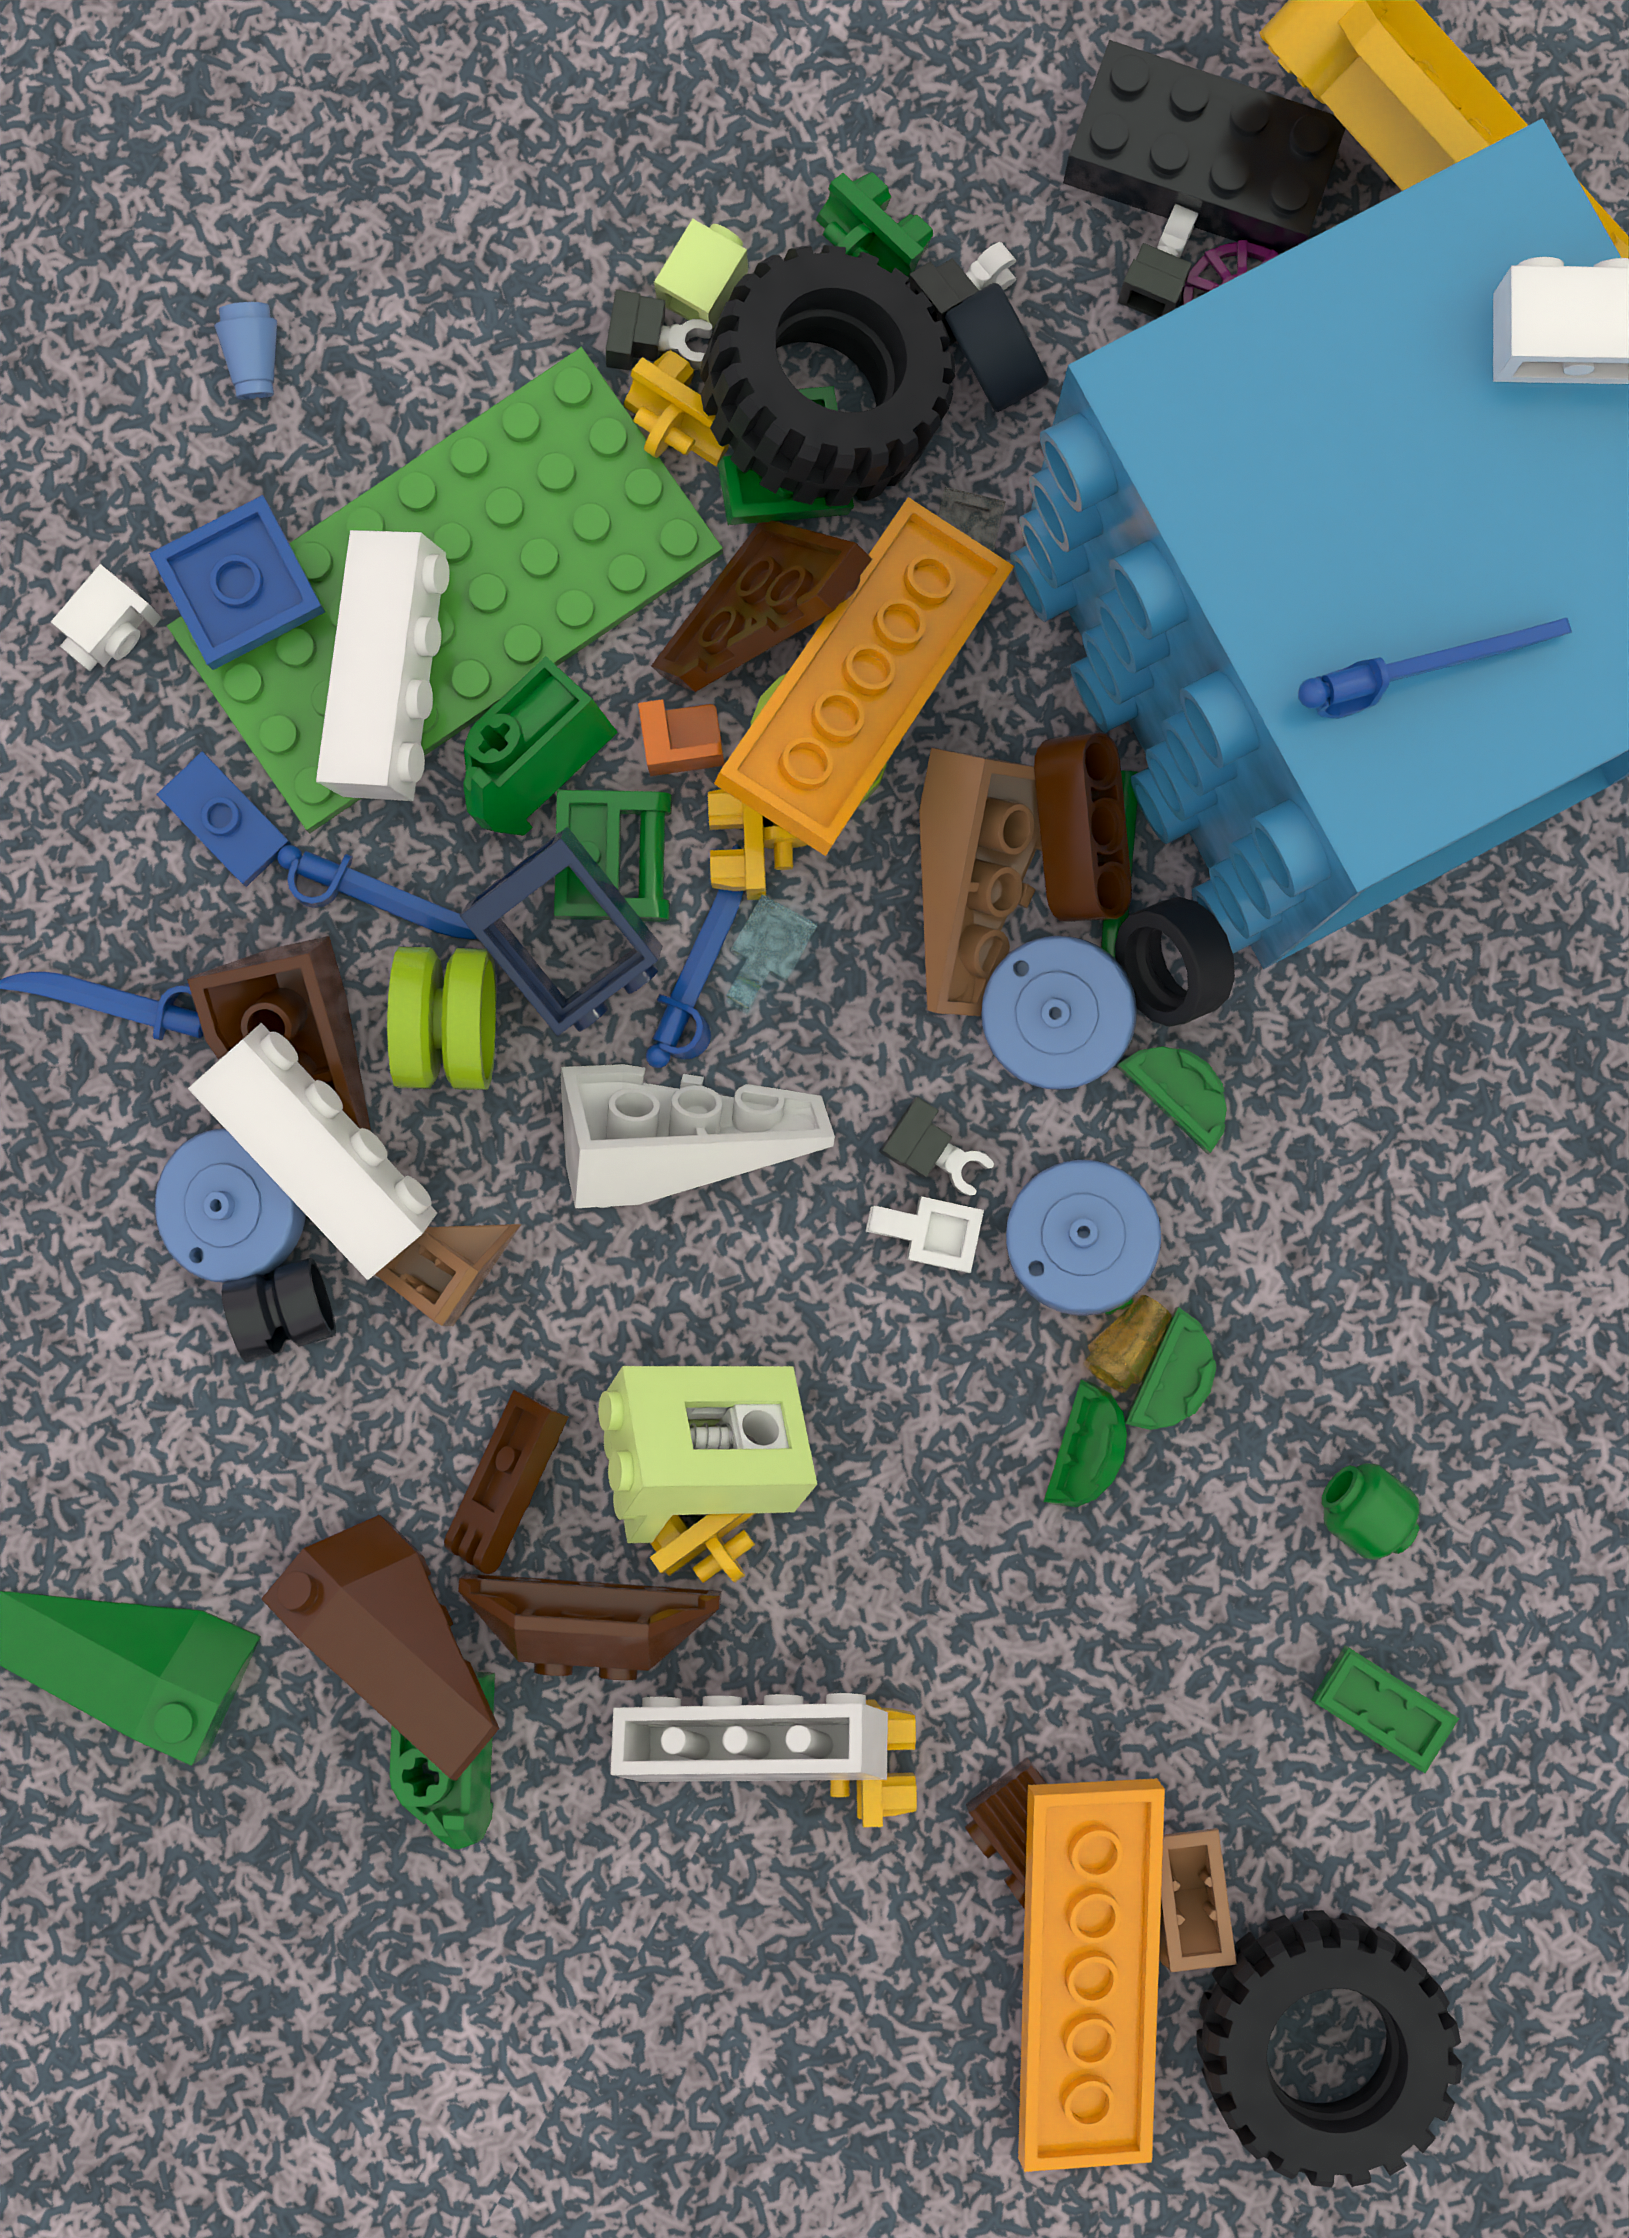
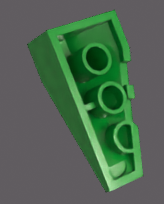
(130, 1665)

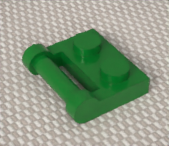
(596, 823)

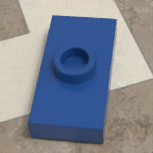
(223, 818)

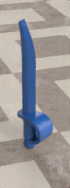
(1365, 681)
(366, 889)
(690, 984)
(155, 1013)

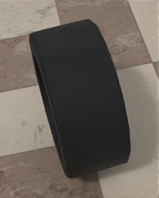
(1203, 950)

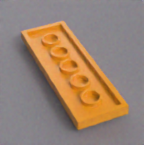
(864, 677)
(1090, 1973)

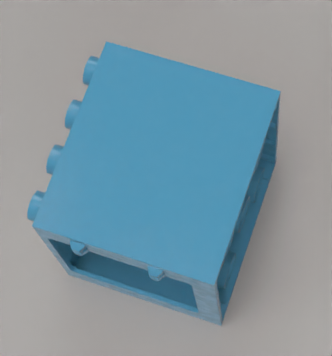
(1332, 485)

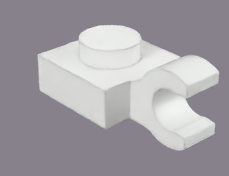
(938, 1232)

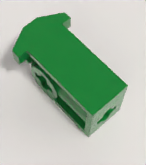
(530, 748)
(452, 1809)

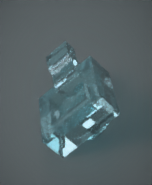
(769, 946)

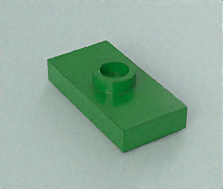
(1385, 1709)

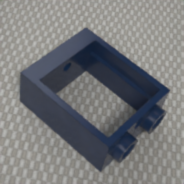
(587, 1004)

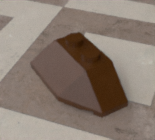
(587, 1622)

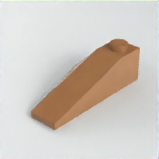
(974, 854)

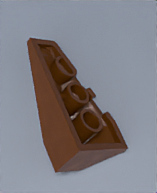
(291, 993)
(379, 1626)

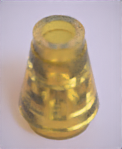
(1128, 1344)

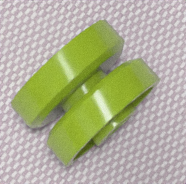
(441, 1018)

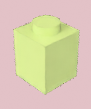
(702, 272)

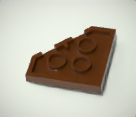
(762, 596)

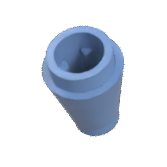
(249, 347)

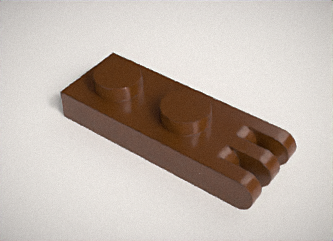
(504, 1482)

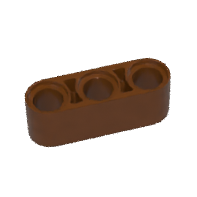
(1083, 827)

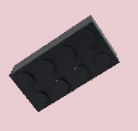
(1203, 142)

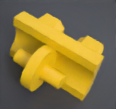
(671, 409)
(746, 867)
(680, 1544)
(899, 1791)

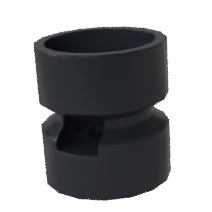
(278, 1310)

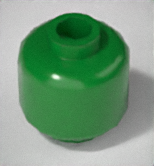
(1371, 1511)

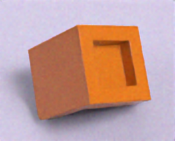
(680, 737)

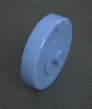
(1059, 1012)
(224, 1211)
(1083, 1237)

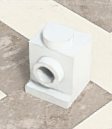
(102, 620)

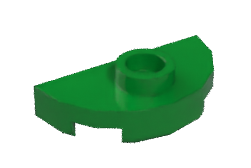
(1183, 1089)
(1177, 1376)
(1089, 1449)

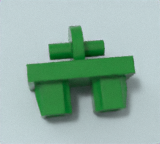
(857, 221)

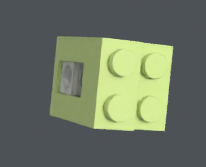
(684, 1447)

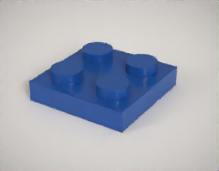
(237, 582)

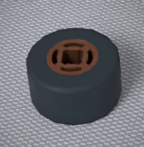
(997, 347)

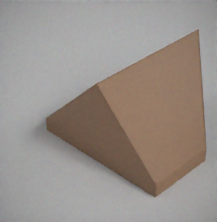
(446, 1267)
(1194, 1903)

